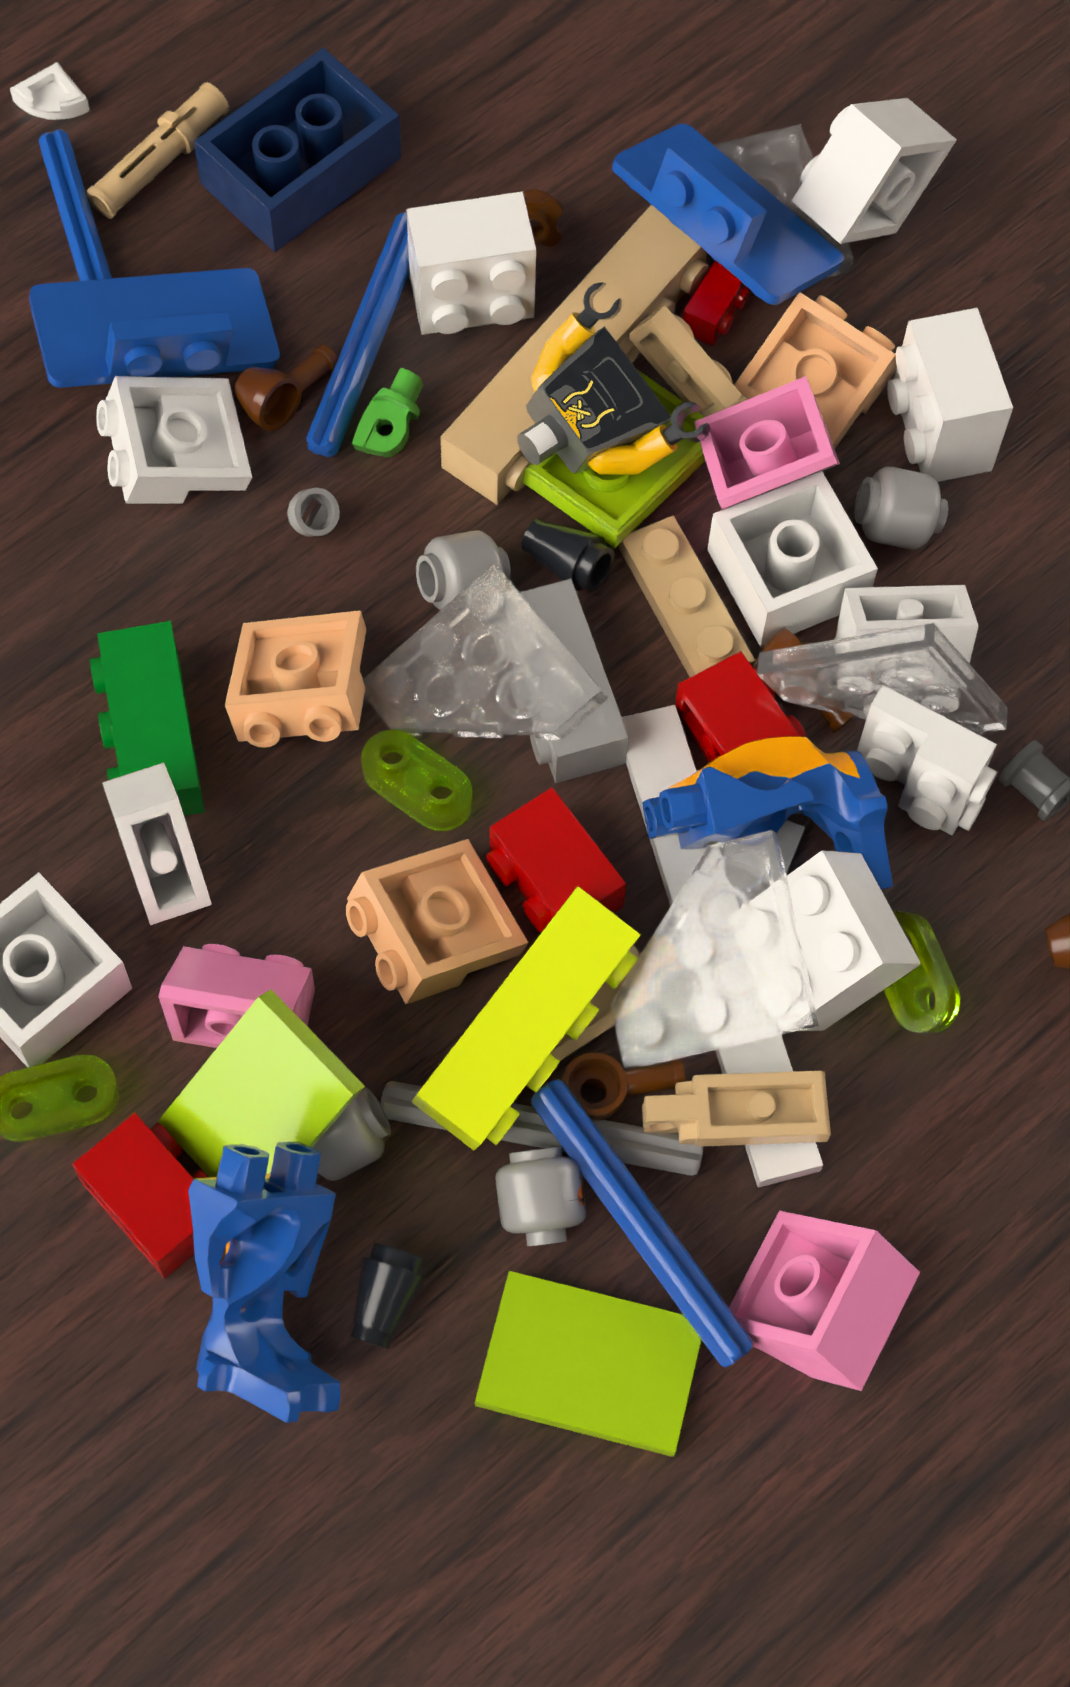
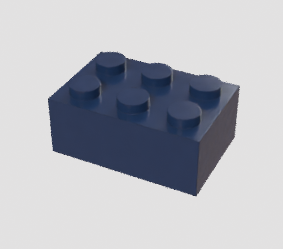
(298, 149)

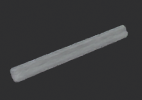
(628, 1141)

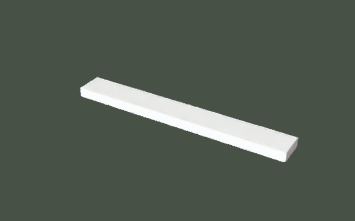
(655, 761)

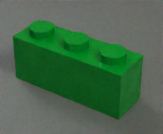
(147, 707)

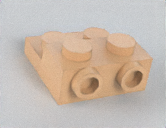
(840, 362)
(297, 678)
(433, 920)

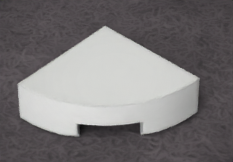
(50, 95)

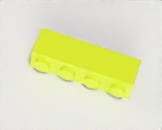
(526, 1019)

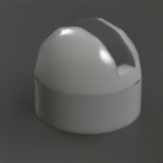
(322, 517)

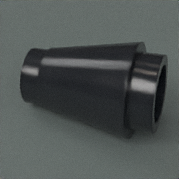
(569, 553)
(385, 1293)

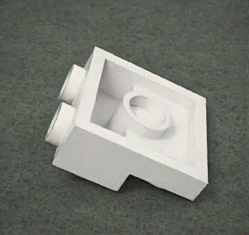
(172, 438)
(932, 756)

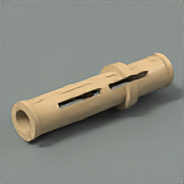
(172, 137)

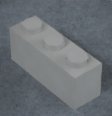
(601, 738)

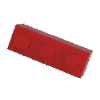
(714, 303)

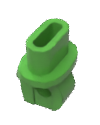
(393, 408)

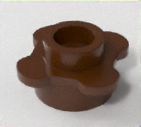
(545, 210)

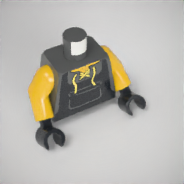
(596, 404)

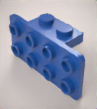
(728, 213)
(153, 326)

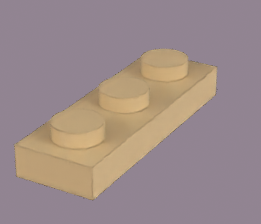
(682, 596)

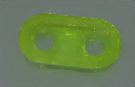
(413, 779)
(911, 992)
(52, 1092)

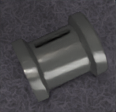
(1038, 780)

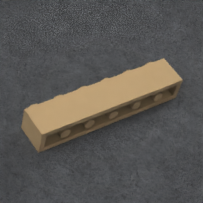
(646, 270)

